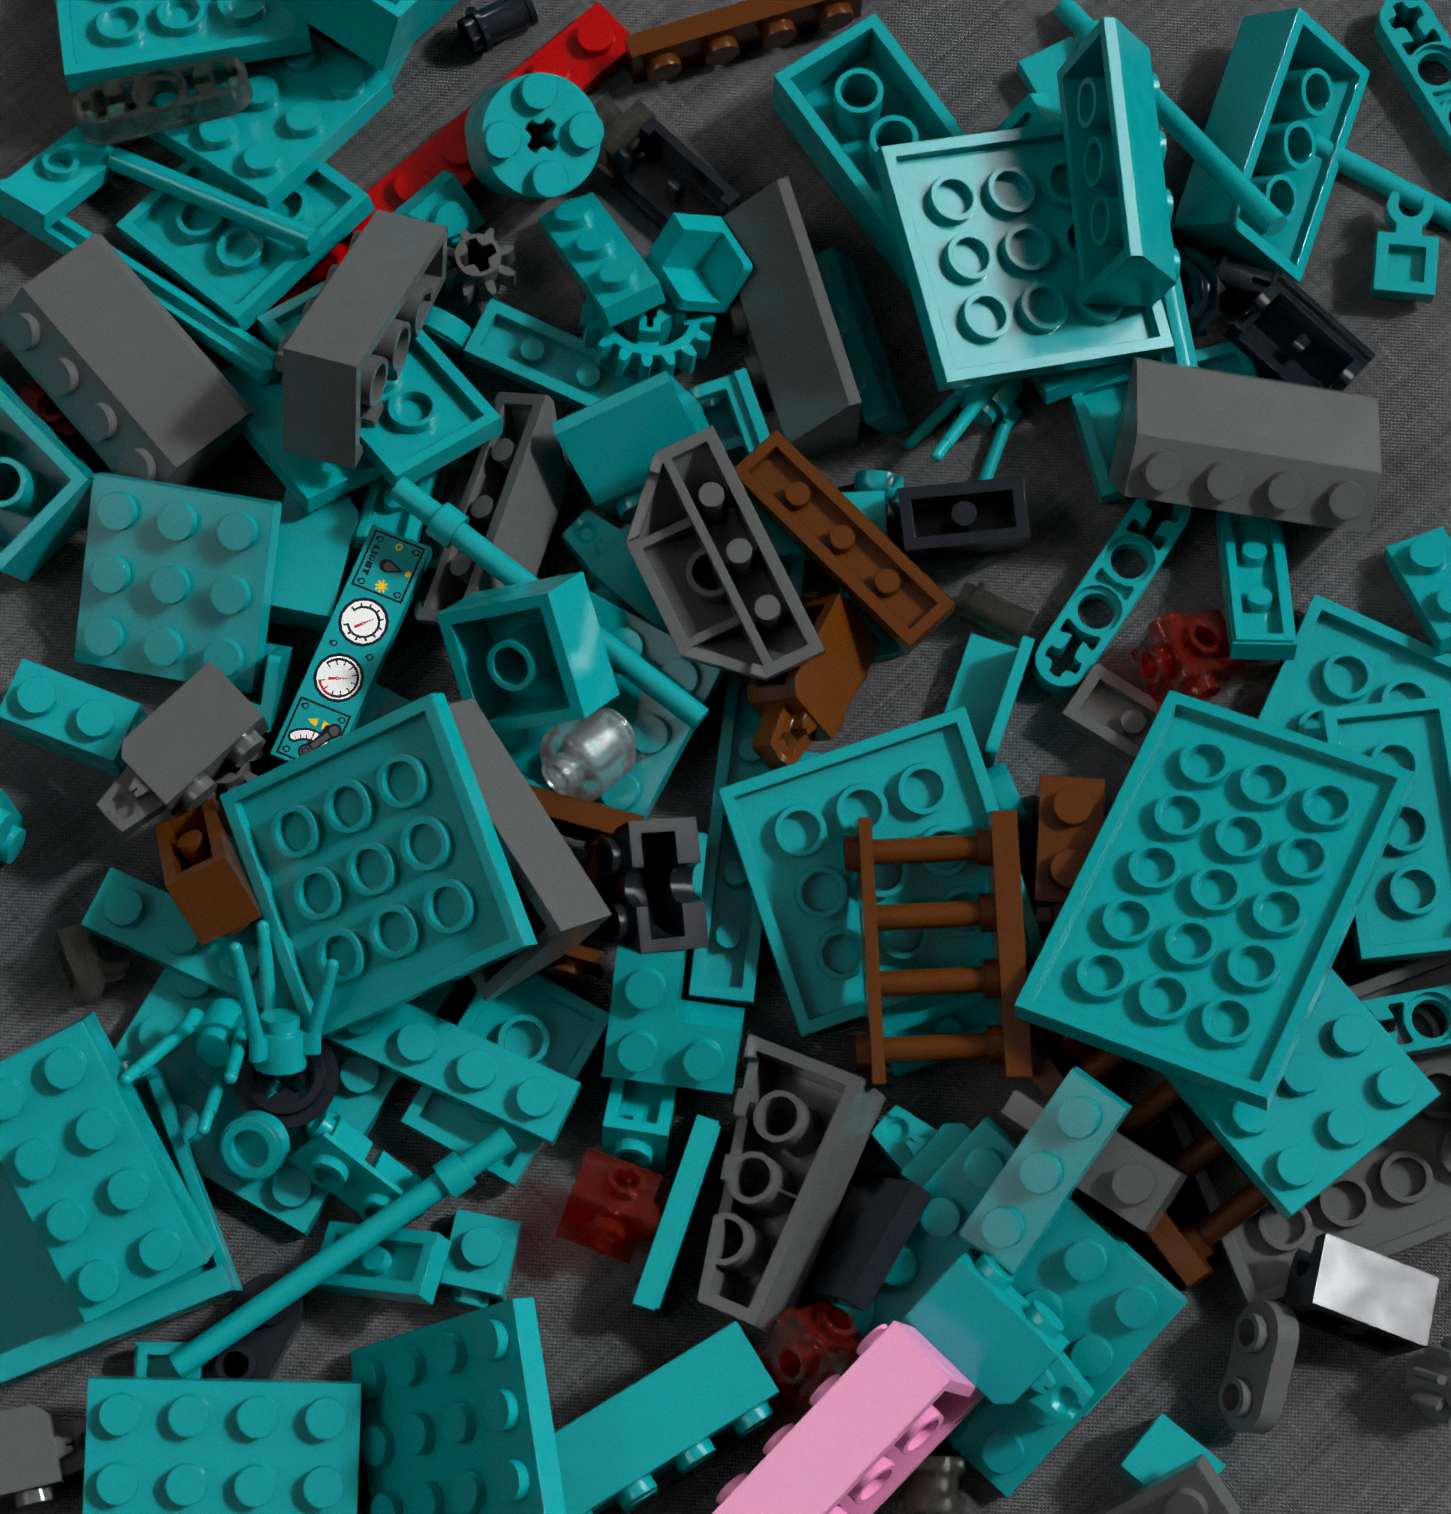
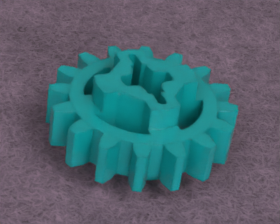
(668, 341)

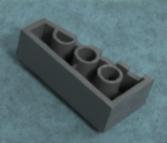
(358, 335)
(783, 1180)

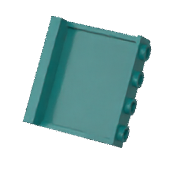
(36, 1310)

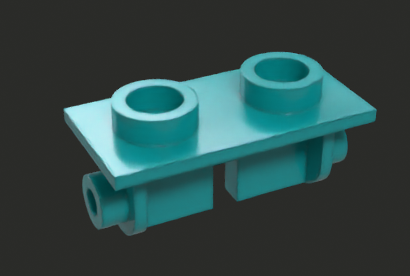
(338, 1164)

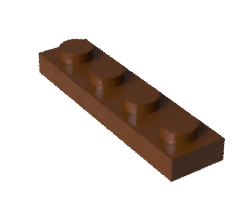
(727, 31)
(843, 542)

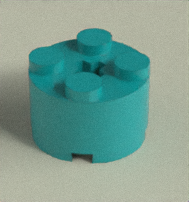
(566, 135)

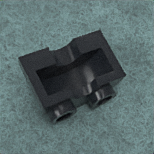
(650, 885)

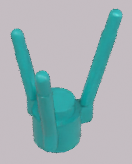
(978, 404)
(278, 1037)
(218, 1041)

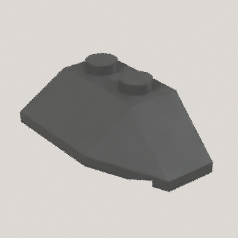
(507, 491)
(716, 566)

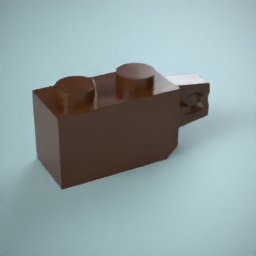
(814, 697)
(1064, 828)
(206, 872)

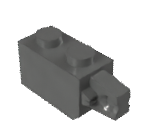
(183, 750)
(1122, 1176)
(38, 1455)

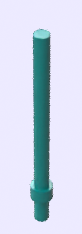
(1192, 139)
(451, 527)
(451, 1176)

